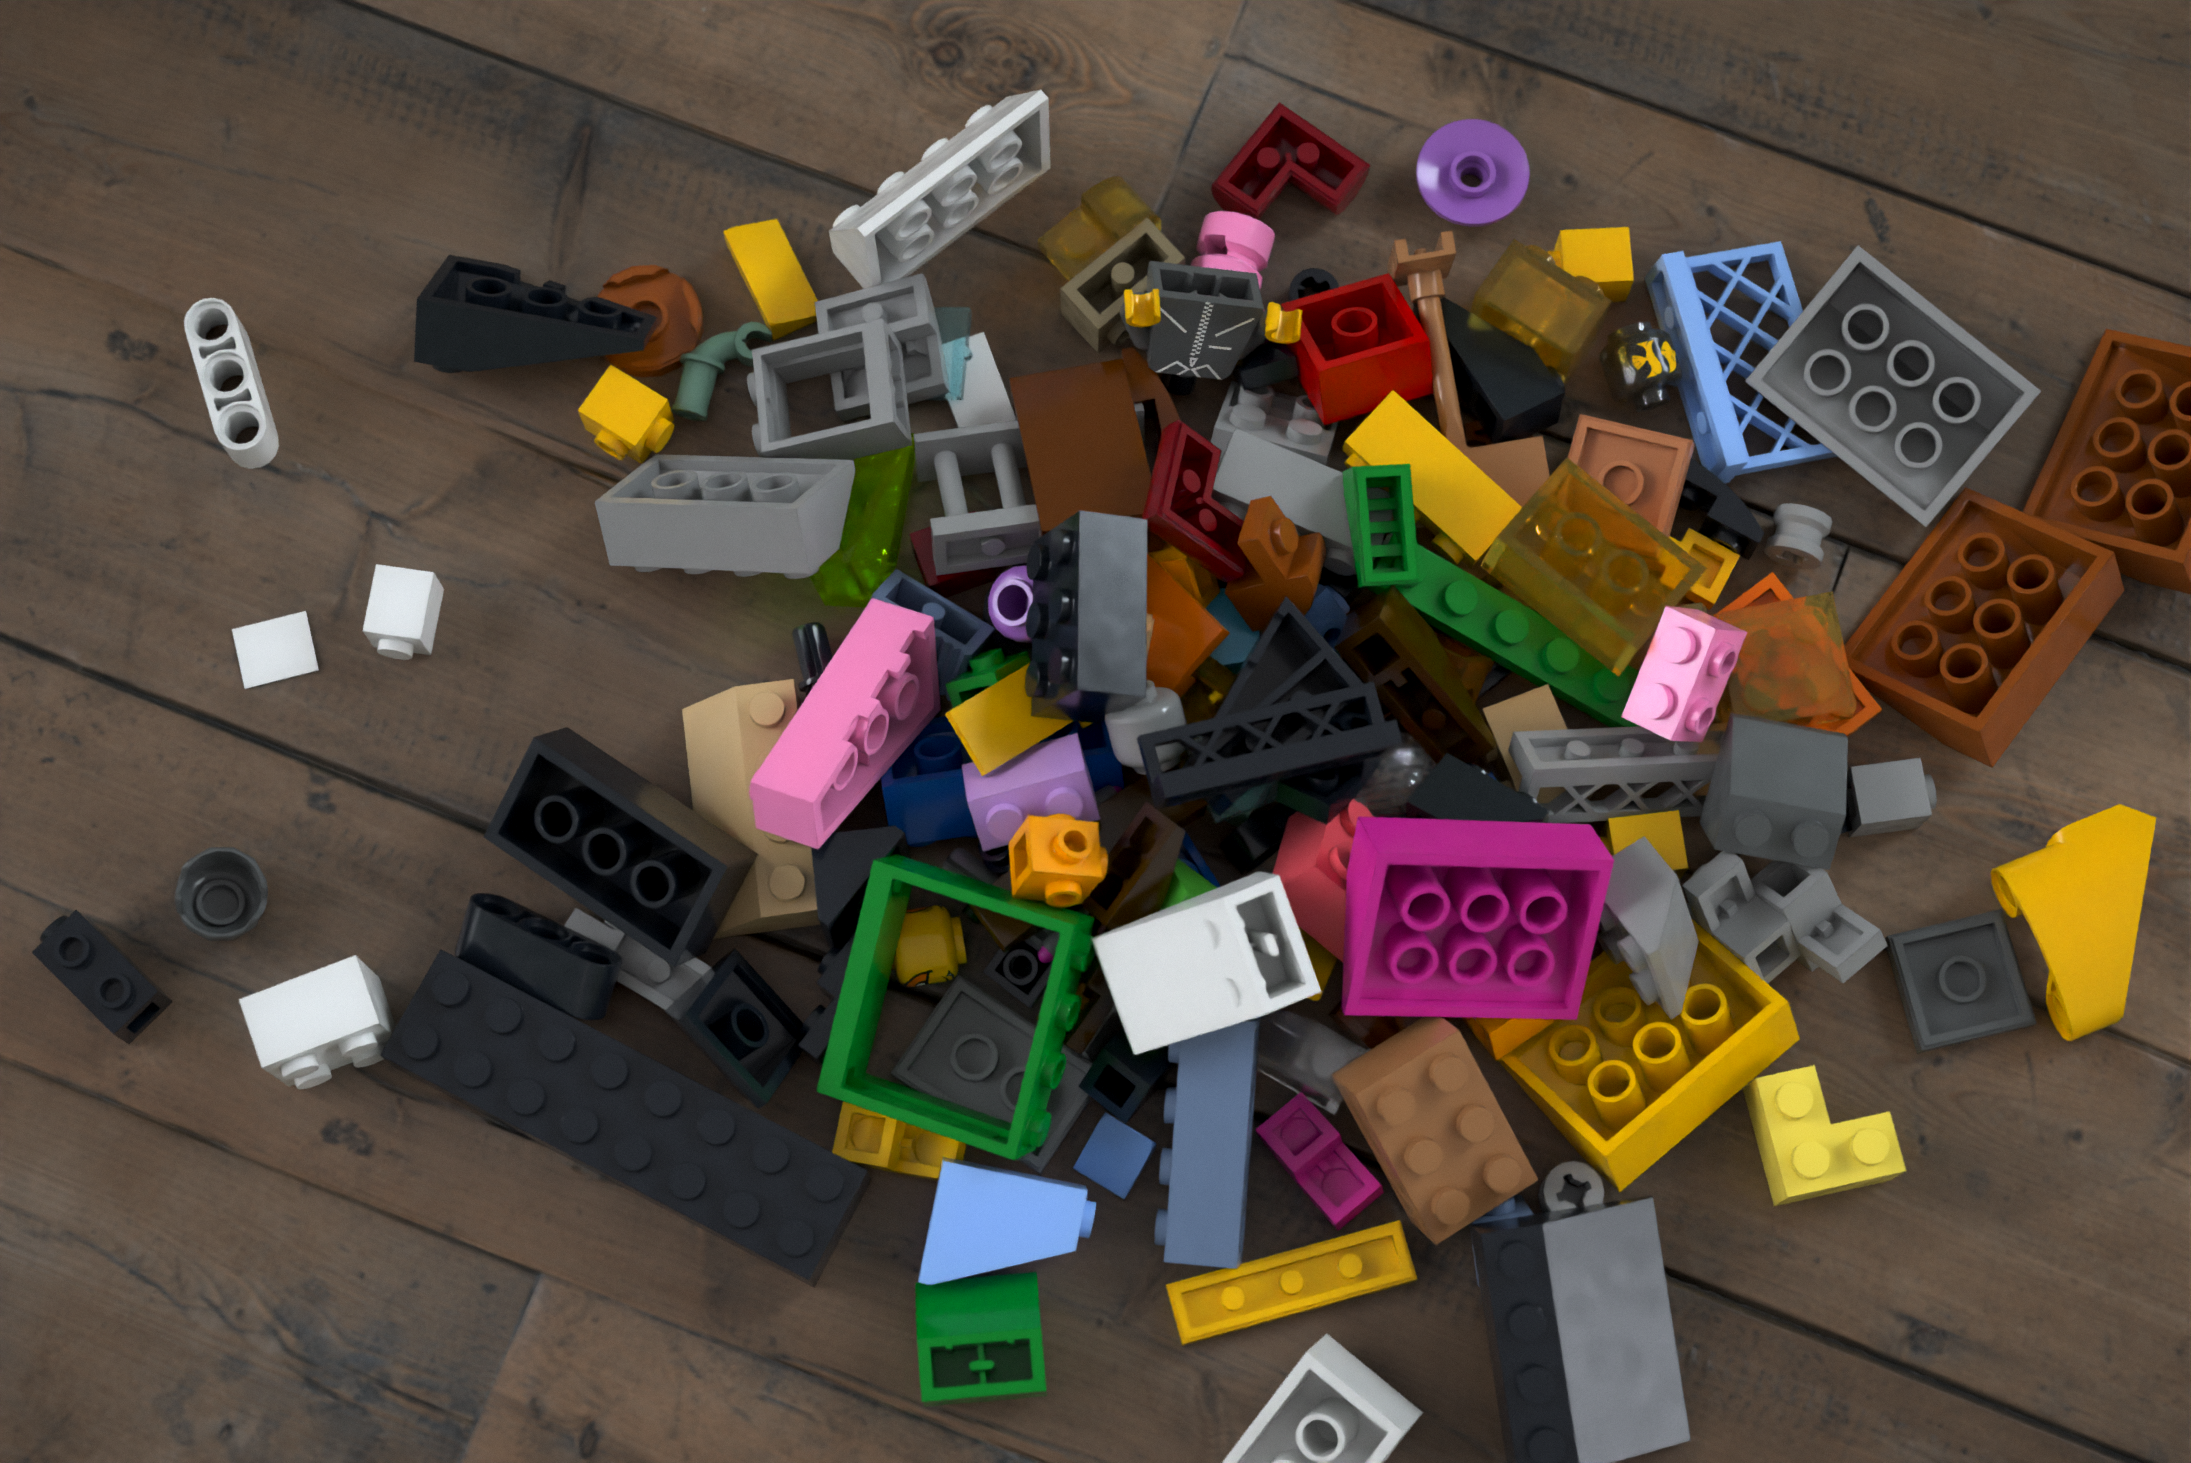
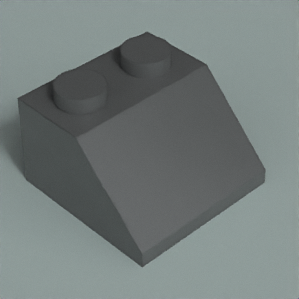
(1778, 792)

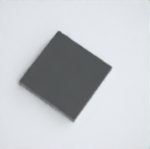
(1959, 981)

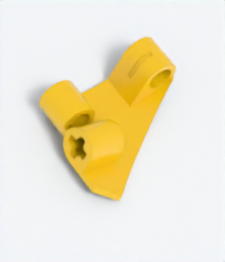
(2084, 912)

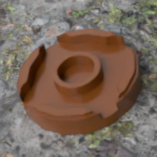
(677, 313)

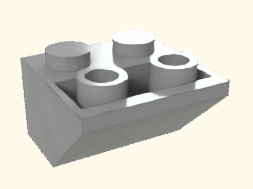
(1277, 419)
(1649, 926)

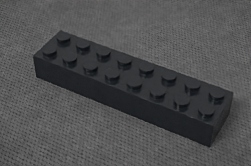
(627, 1117)

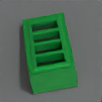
(1399, 482)

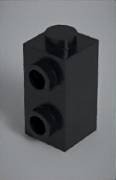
(101, 975)

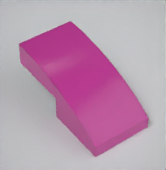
(1319, 1161)

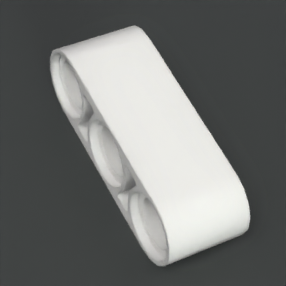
(220, 360)

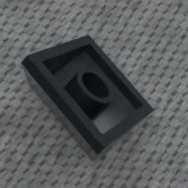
(843, 873)
(740, 1027)

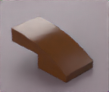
(1149, 390)

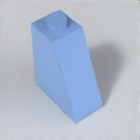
(999, 1219)

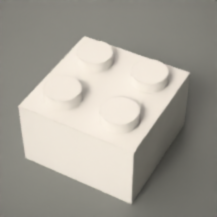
(320, 1023)

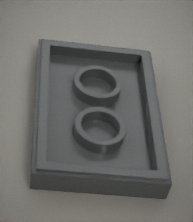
(977, 1058)

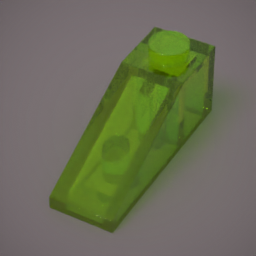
(870, 530)

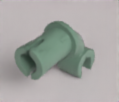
(706, 362)

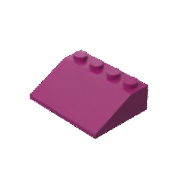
(1471, 917)

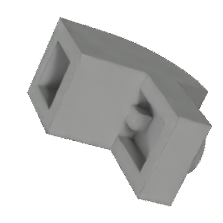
(1729, 910)
(1822, 926)

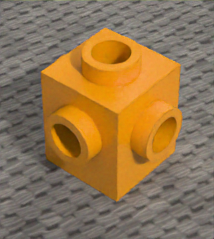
(1056, 860)

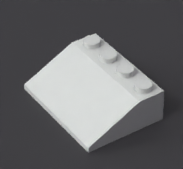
(945, 192)

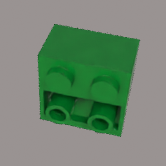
(980, 1339)

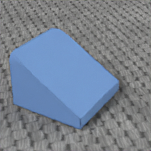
(1115, 1156)

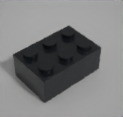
(1088, 617)

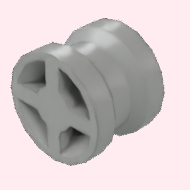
(1798, 536)
(1558, 1195)

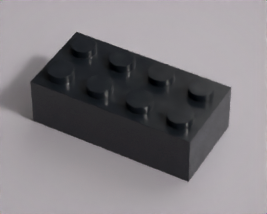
(620, 845)

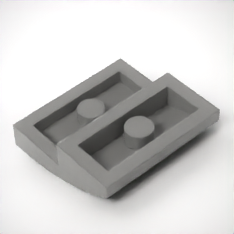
(911, 317)

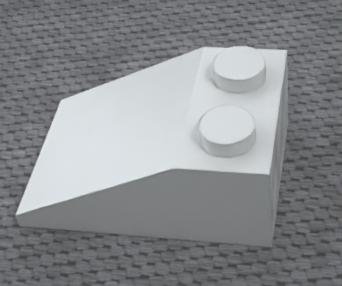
(1328, 1414)

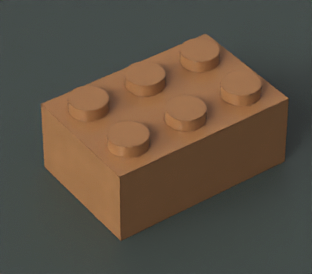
(1435, 1127)

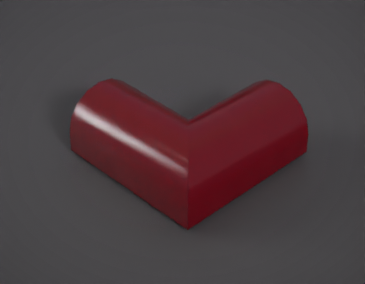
(1287, 152)
(1182, 507)

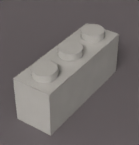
(1301, 488)

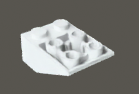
(1206, 963)

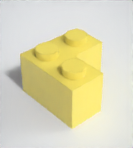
(1807, 1153)

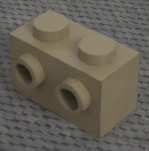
(1096, 294)

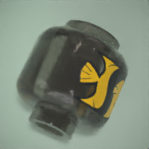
(1640, 366)

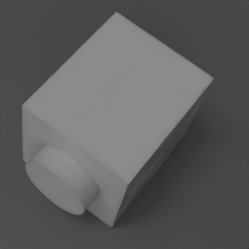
(1889, 797)

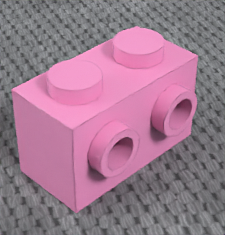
(1684, 674)

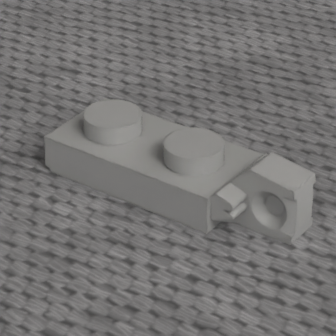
(640, 967)

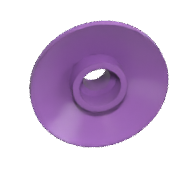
(1478, 150)

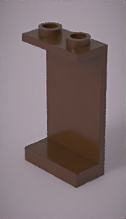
(1082, 443)

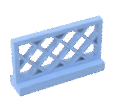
(1703, 383)

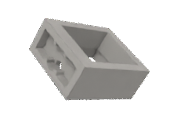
(821, 354)

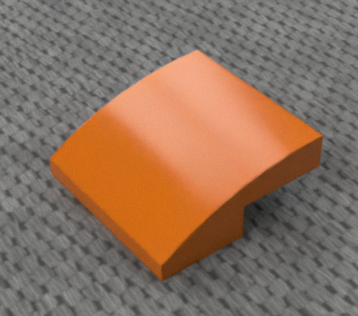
(1181, 631)

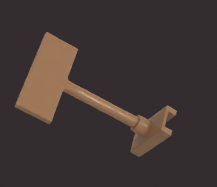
(1514, 465)

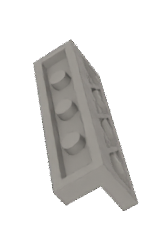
(1616, 755)

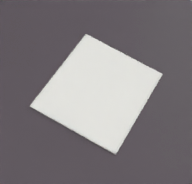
(275, 649)

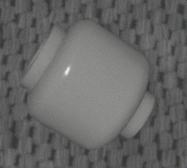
(1156, 712)

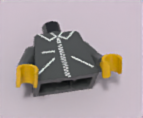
(1202, 322)

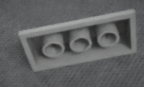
(727, 514)

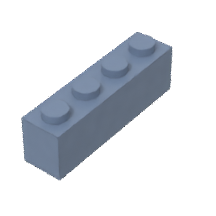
(1209, 1147)

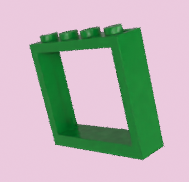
(865, 988)

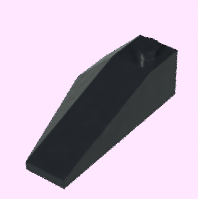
(488, 319)

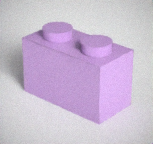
(1036, 783)

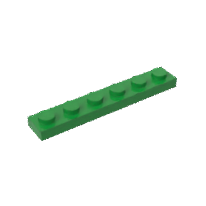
(1512, 636)

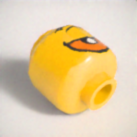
(929, 947)

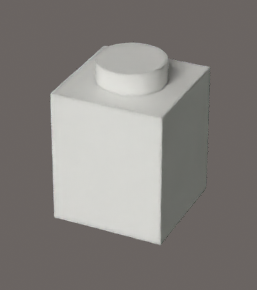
(403, 611)

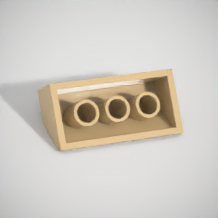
(725, 747)

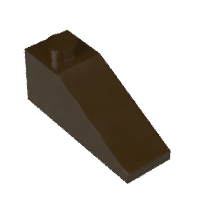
(1414, 677)

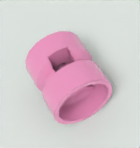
(1234, 243)

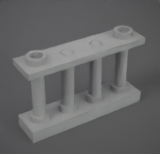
(988, 537)

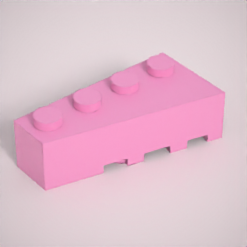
(850, 725)

